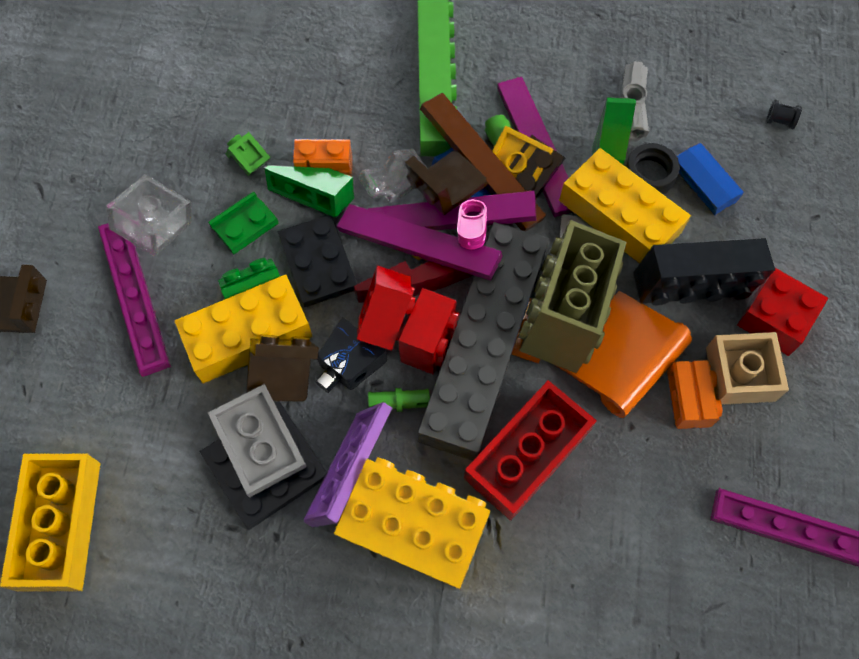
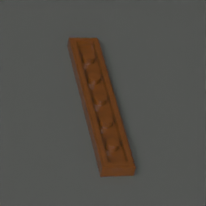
(471, 146)

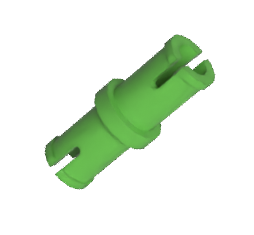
(400, 399)

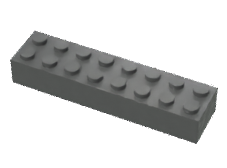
(483, 346)

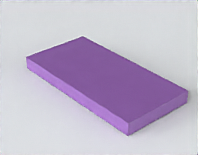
(347, 466)

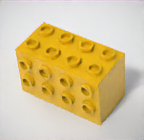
(413, 521)

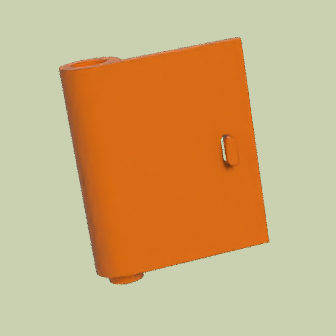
(632, 355)

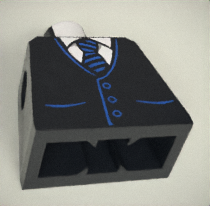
(347, 358)

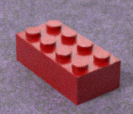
(529, 449)

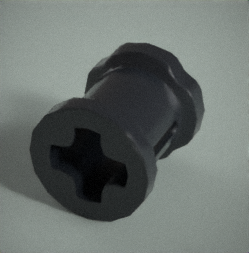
(784, 114)

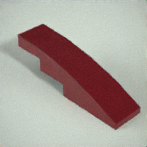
(427, 276)

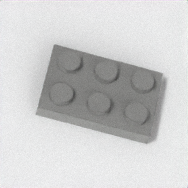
(256, 440)

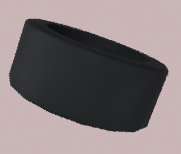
(661, 155)

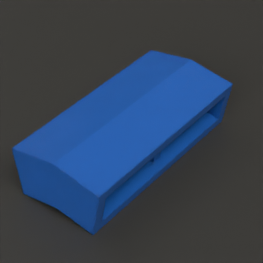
(708, 179)

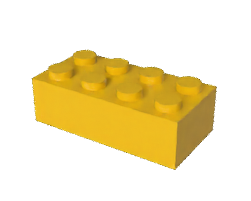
(622, 205)
(221, 333)
(51, 523)

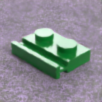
(243, 223)
(255, 275)

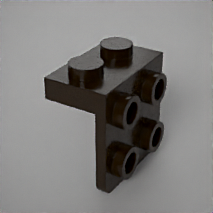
(445, 182)
(21, 300)
(281, 366)

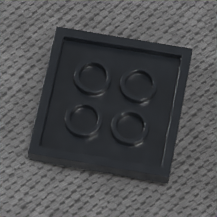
(270, 500)

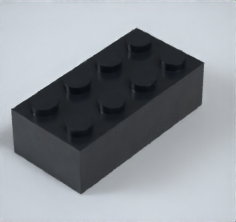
(703, 271)

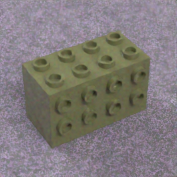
(573, 297)

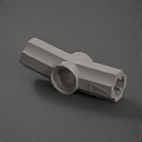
(635, 88)

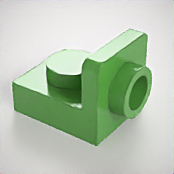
(247, 153)

